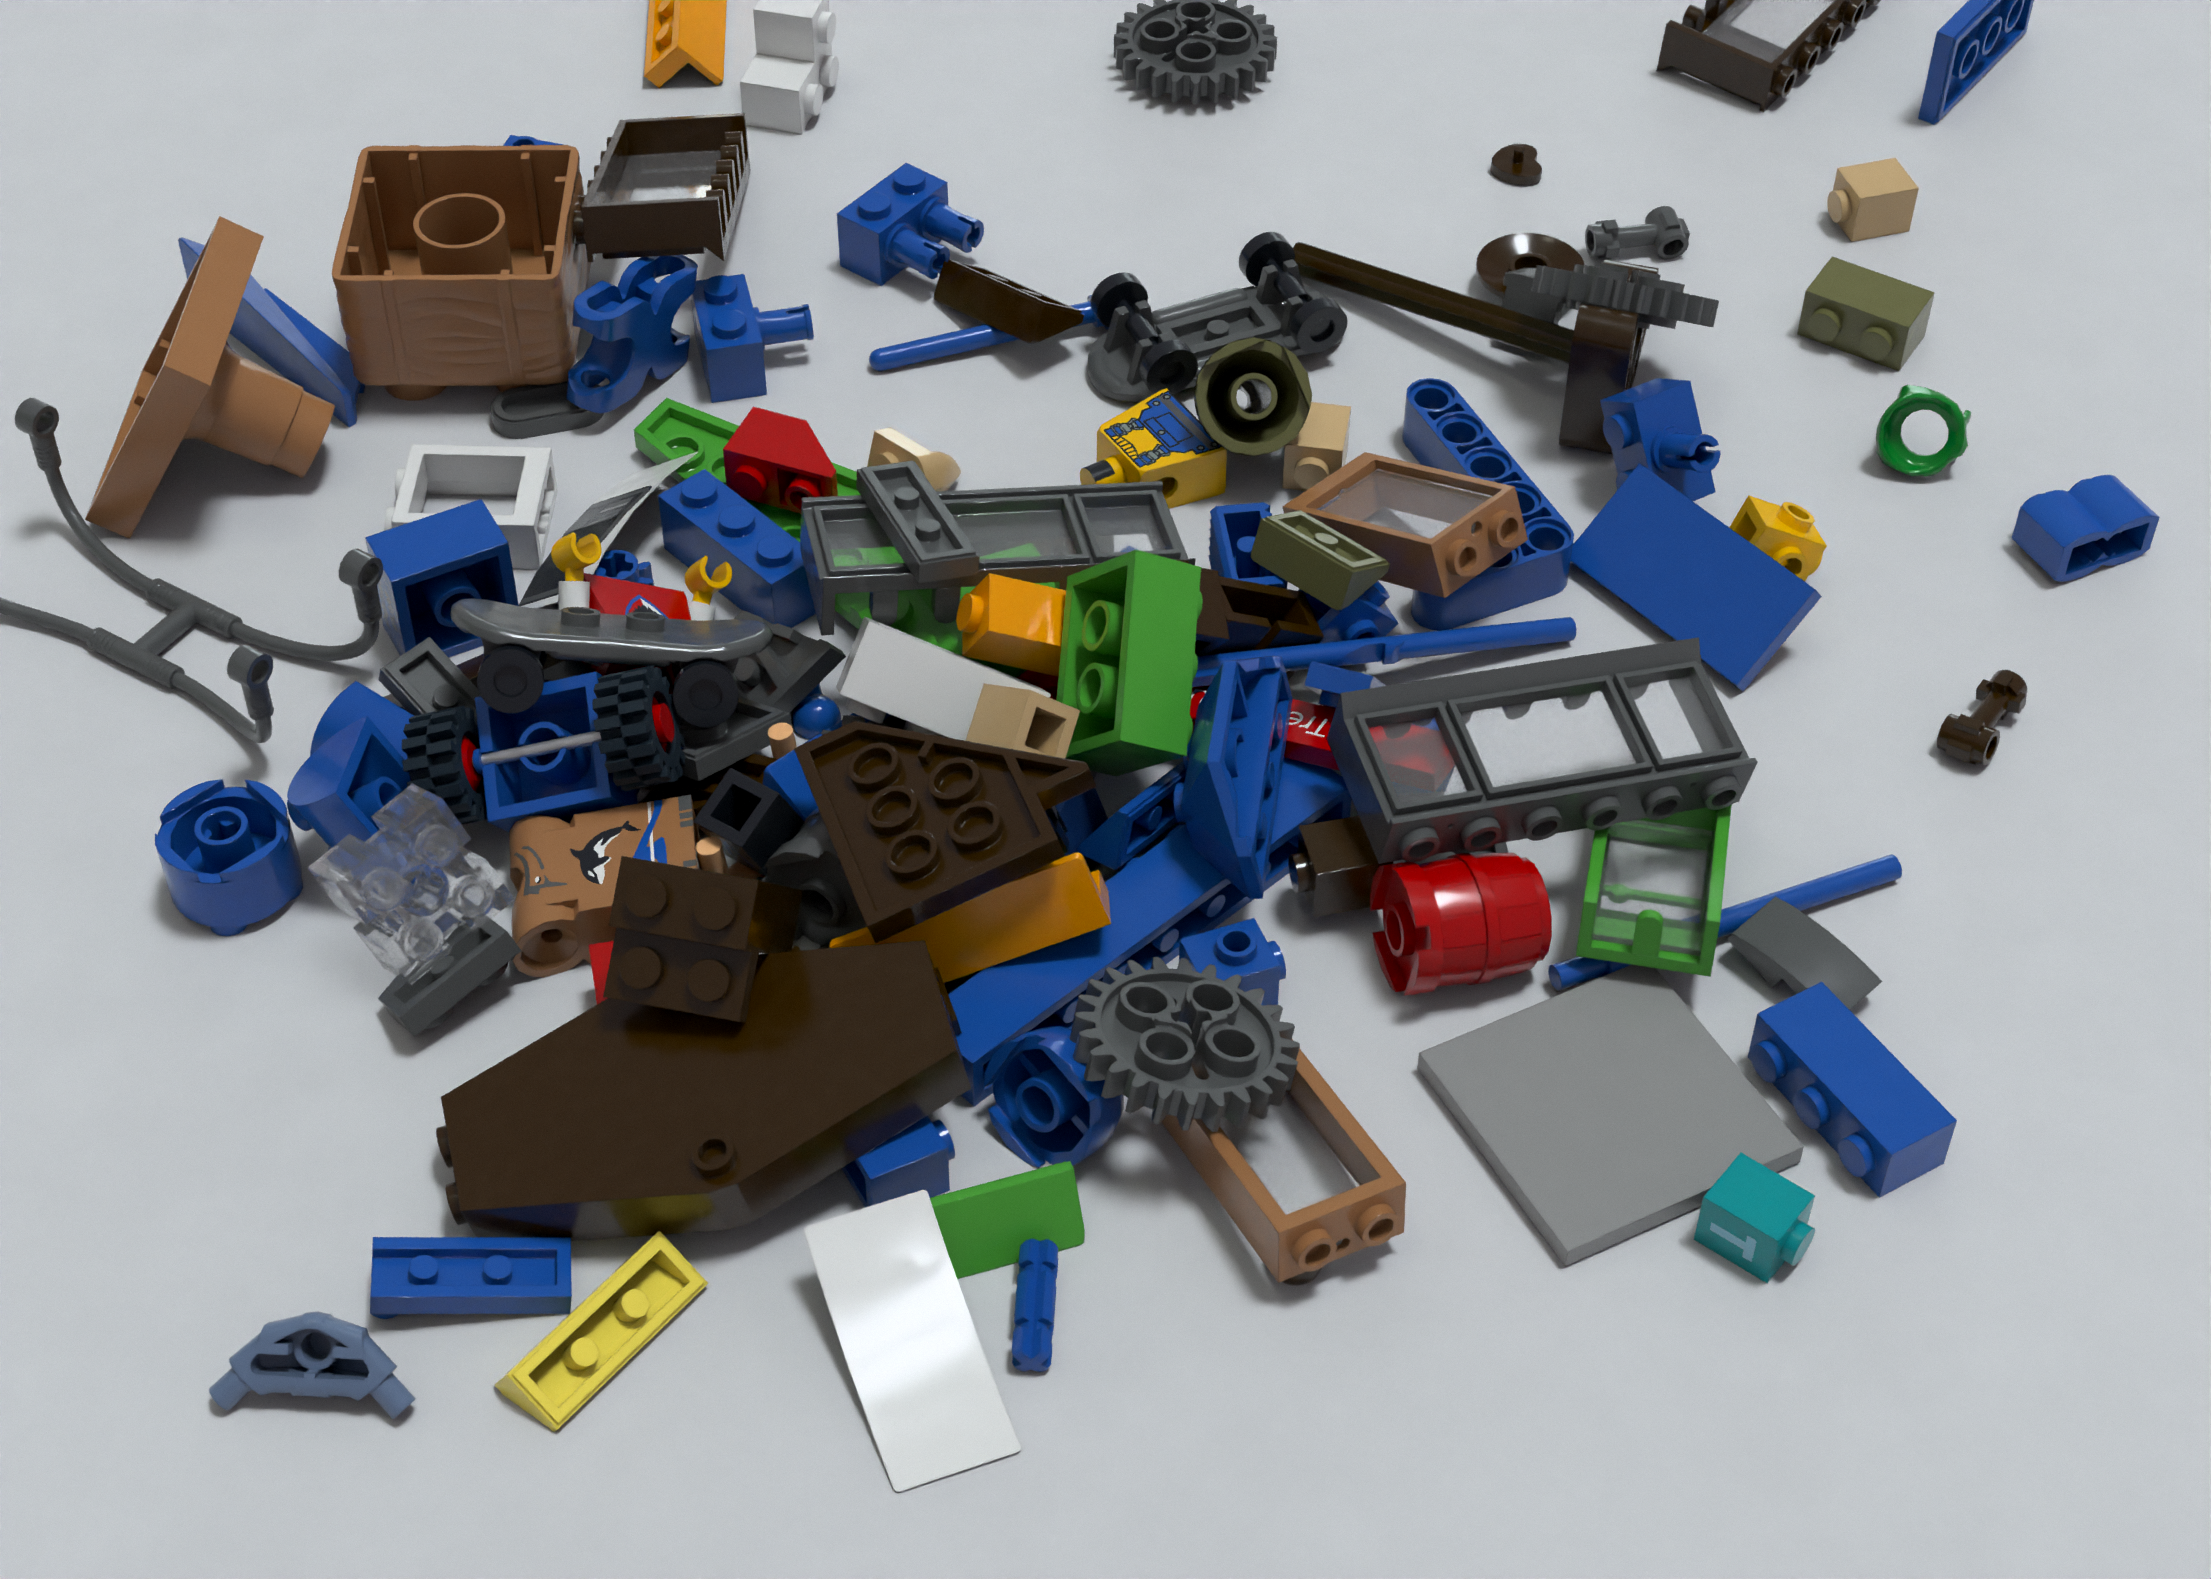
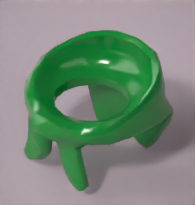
(1889, 439)

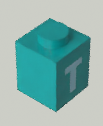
(1756, 1218)

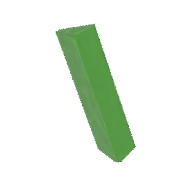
(992, 1219)

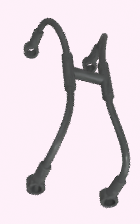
(246, 665)

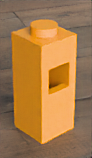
(1013, 623)

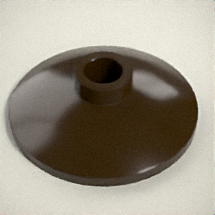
(1522, 252)

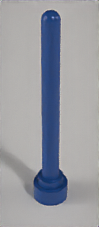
(955, 343)

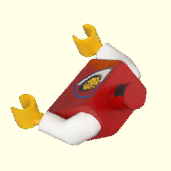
(623, 596)

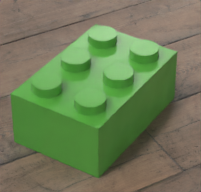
(1130, 660)

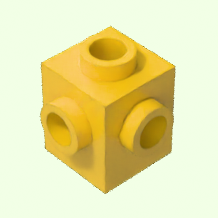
(1781, 533)

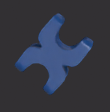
(631, 331)

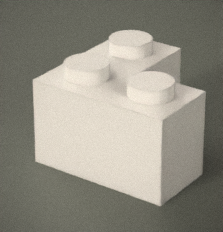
(790, 64)

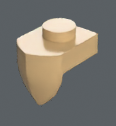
(893, 447)

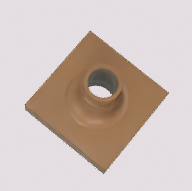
(206, 391)

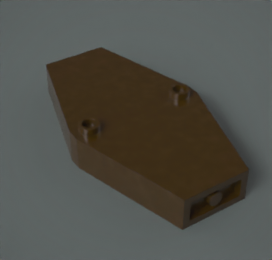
(701, 1119)

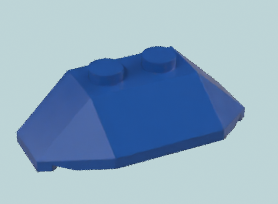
(1237, 769)

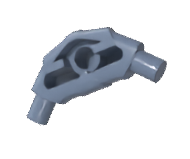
(313, 1358)

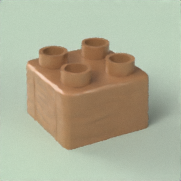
(461, 267)

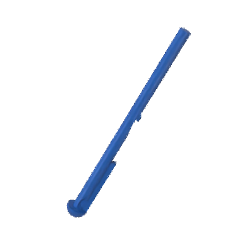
(1398, 647)

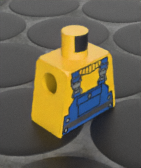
(1163, 444)

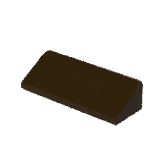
(1003, 303)

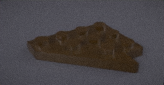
(933, 816)

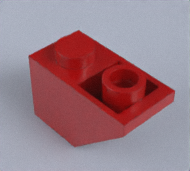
(777, 461)

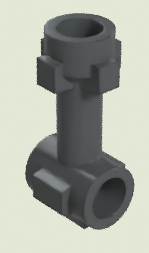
(1660, 229)

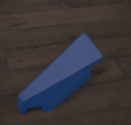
(290, 343)

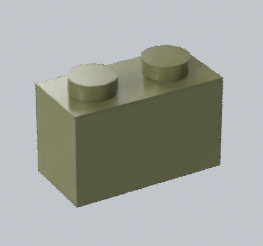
(1865, 313)

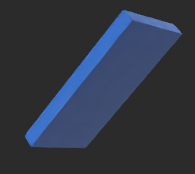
(1968, 49)
(1693, 576)

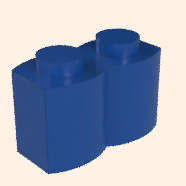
(2085, 527)

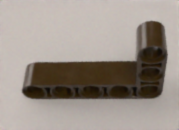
(1600, 365)

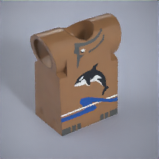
(571, 874)

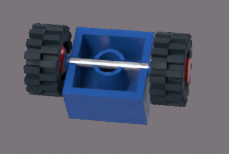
(564, 756)

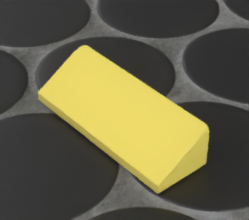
(602, 1333)

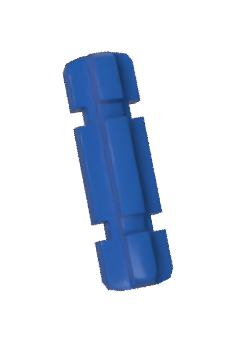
(1035, 1305)

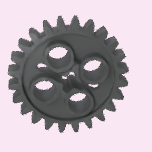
(1195, 48)
(1606, 286)
(1184, 1044)

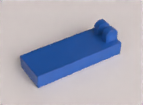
(470, 1276)

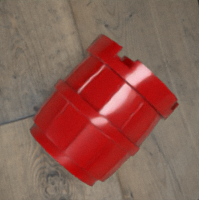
(1459, 920)

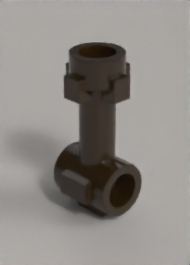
(1974, 737)

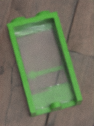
(1657, 891)

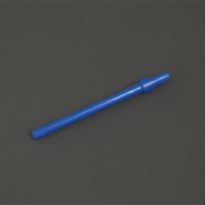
(1801, 896)

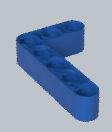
(1451, 437)

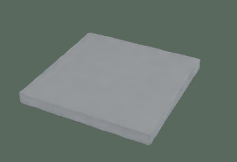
(1605, 1109)

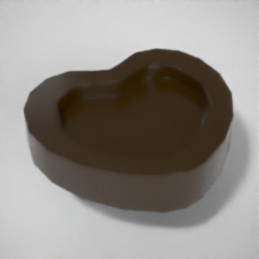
(1517, 165)

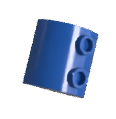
(347, 784)

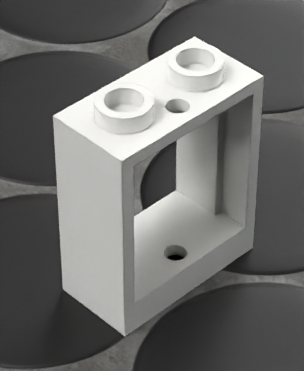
(483, 472)

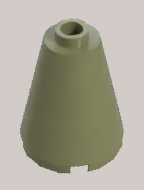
(1275, 392)

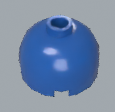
(1045, 1102)

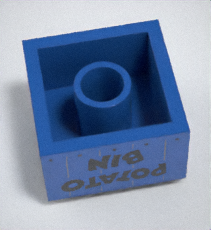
(436, 565)

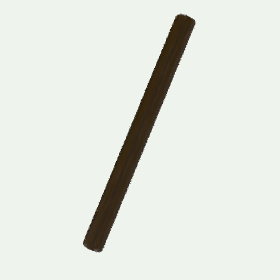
(1435, 302)

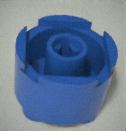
(228, 854)

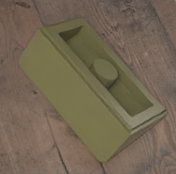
(1316, 558)

